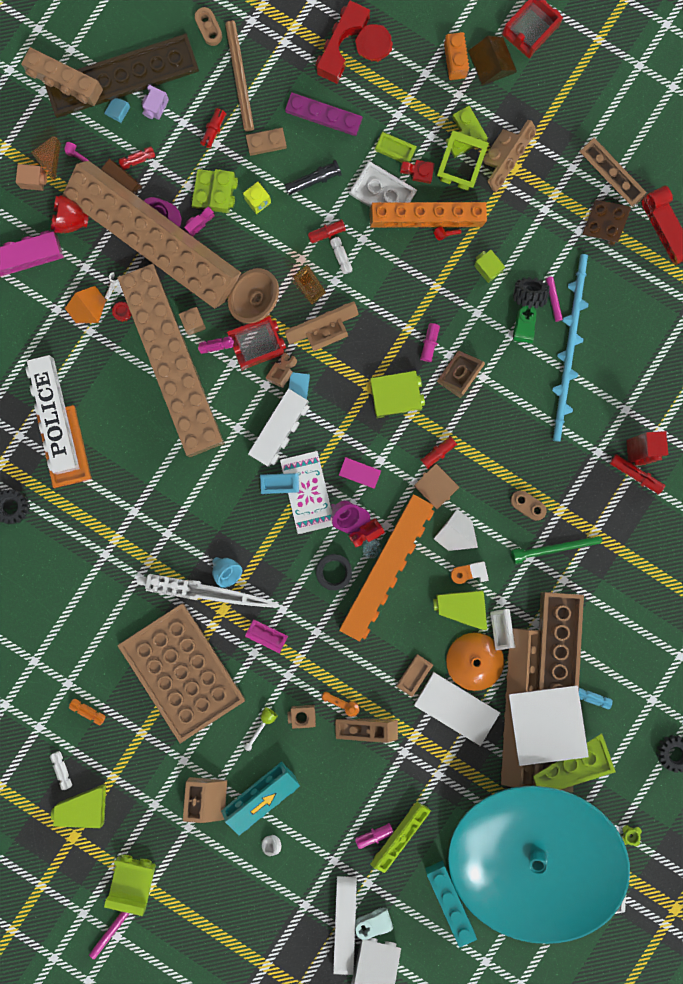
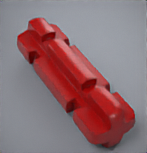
(136, 158)

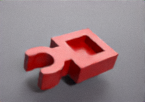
(368, 532)

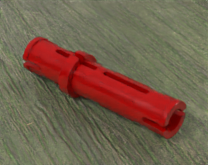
(643, 478)

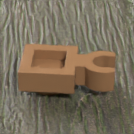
(281, 372)

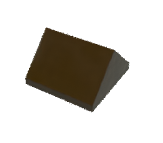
(491, 59)

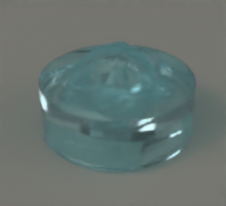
(371, 549)

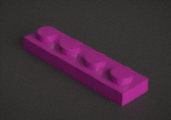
(323, 114)

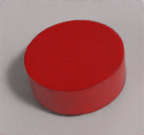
(121, 311)

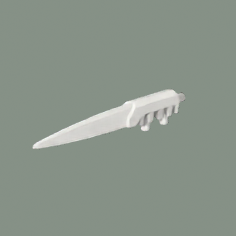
(194, 590)

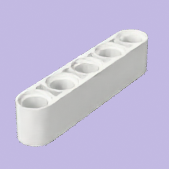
(345, 925)

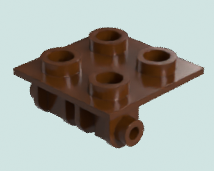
(607, 221)

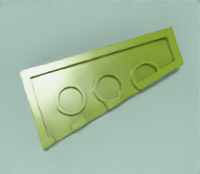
(576, 771)

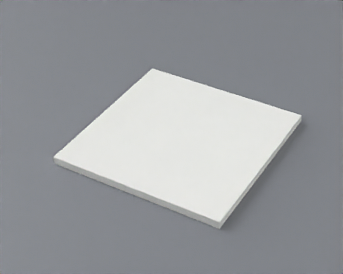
(548, 725)

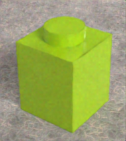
(489, 265)

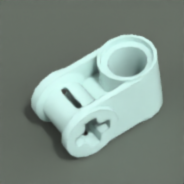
(376, 923)

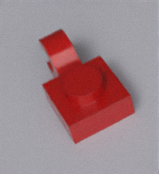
(421, 171)

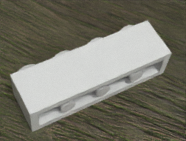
(279, 427)

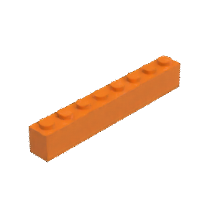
(386, 567)

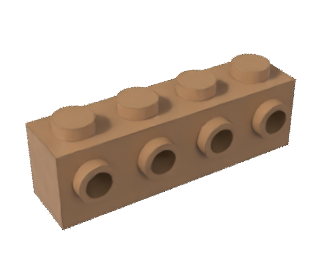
(62, 77)

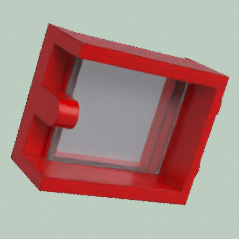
(532, 26)
(257, 342)

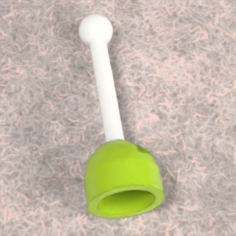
(267, 717)

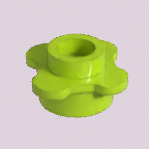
(635, 840)

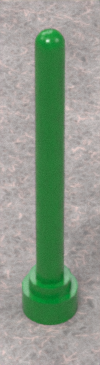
(519, 555)

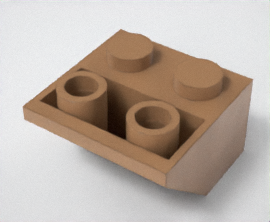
(204, 800)

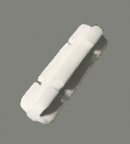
(341, 255)
(60, 770)

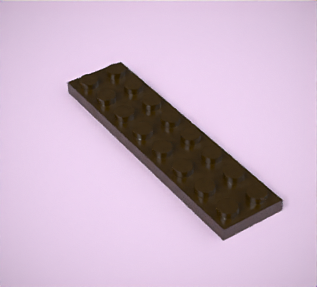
(131, 73)

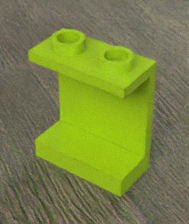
(130, 885)

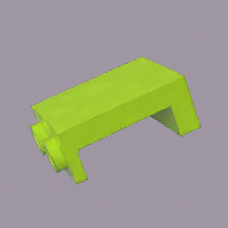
(397, 394)

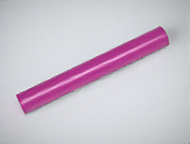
(108, 934)

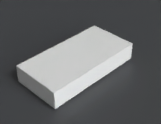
(502, 629)

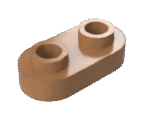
(208, 28)
(528, 506)

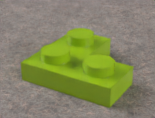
(468, 125)

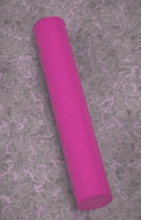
(554, 299)

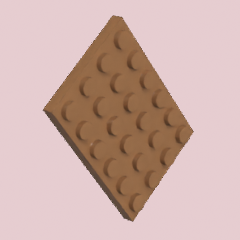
(181, 673)

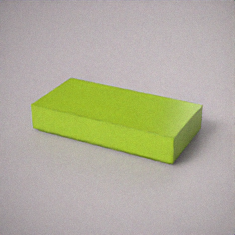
(395, 148)

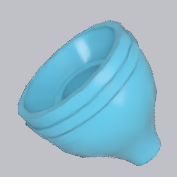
(226, 571)

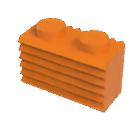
(456, 56)

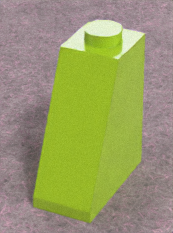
(463, 607)
(82, 810)

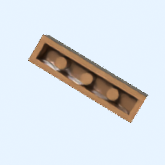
(613, 172)

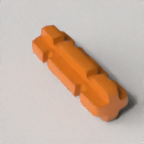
(87, 712)

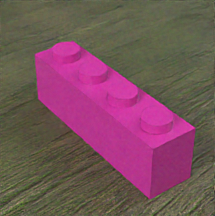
(29, 252)

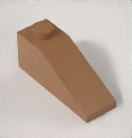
(367, 730)

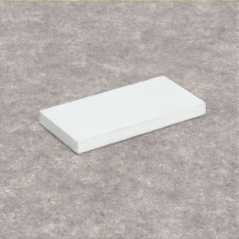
(456, 708)

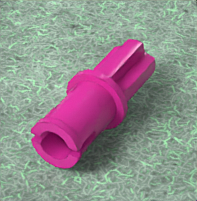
(430, 342)
(374, 836)

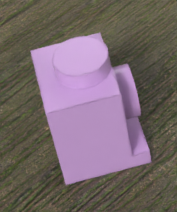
(154, 103)

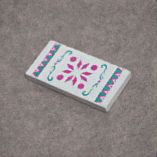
(311, 503)

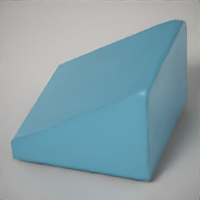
(117, 109)

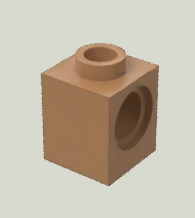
(309, 710)

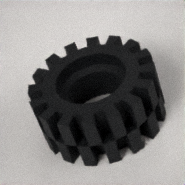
(531, 292)
(22, 508)
(663, 753)

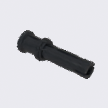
(321, 175)

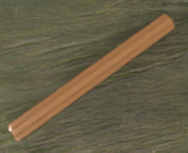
(239, 75)

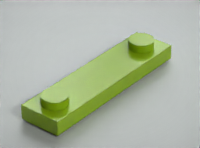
(400, 837)

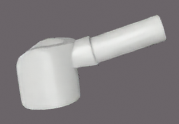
(112, 285)

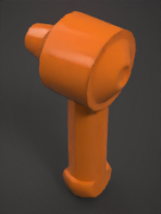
(351, 708)

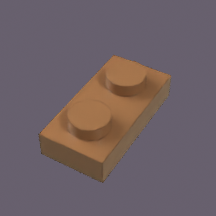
(266, 141)

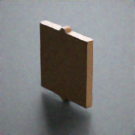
(436, 486)

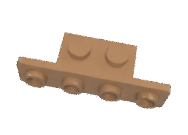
(506, 153)
(324, 328)

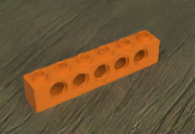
(428, 214)

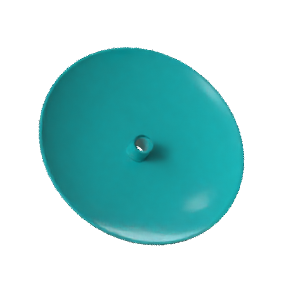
(548, 901)

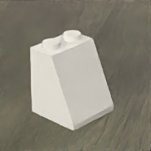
(376, 963)

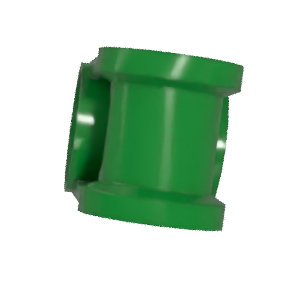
(525, 328)

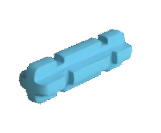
(595, 699)

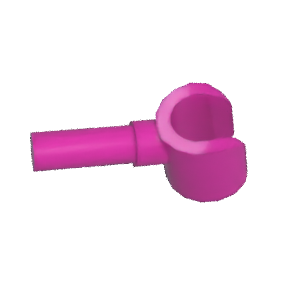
(70, 151)

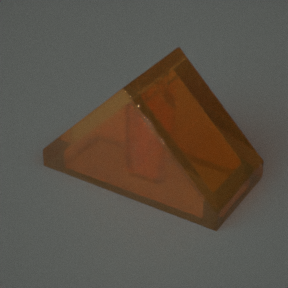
(48, 156)
(308, 284)

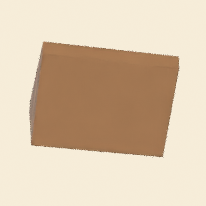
(460, 373)

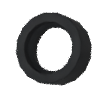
(331, 586)

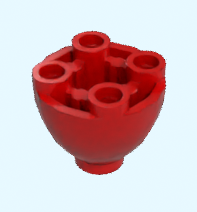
(69, 216)

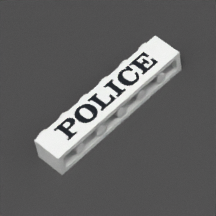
(52, 414)

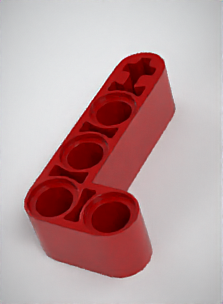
(664, 221)

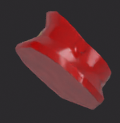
(374, 42)

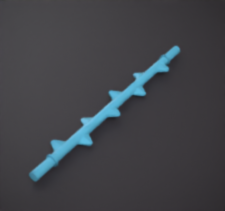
(573, 339)

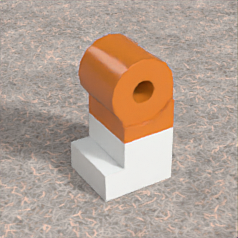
(463, 573)

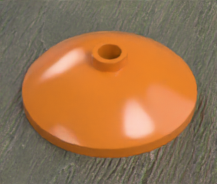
(461, 658)

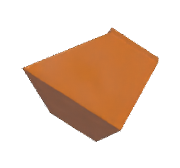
(86, 306)

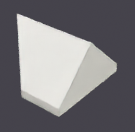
(457, 533)

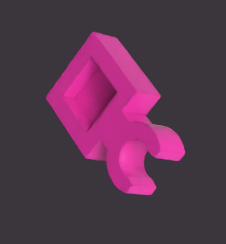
(196, 223)

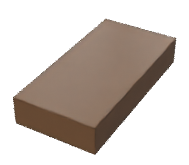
(414, 675)

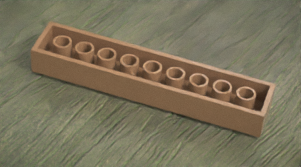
(151, 234)
(170, 360)
(559, 647)

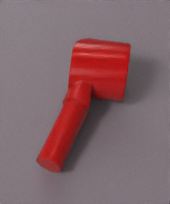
(440, 233)

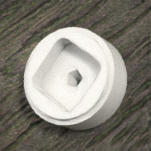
(271, 845)

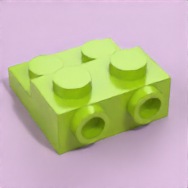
(214, 190)

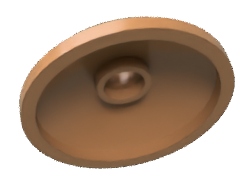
(253, 295)

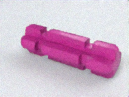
(215, 345)

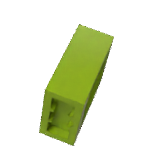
(474, 142)

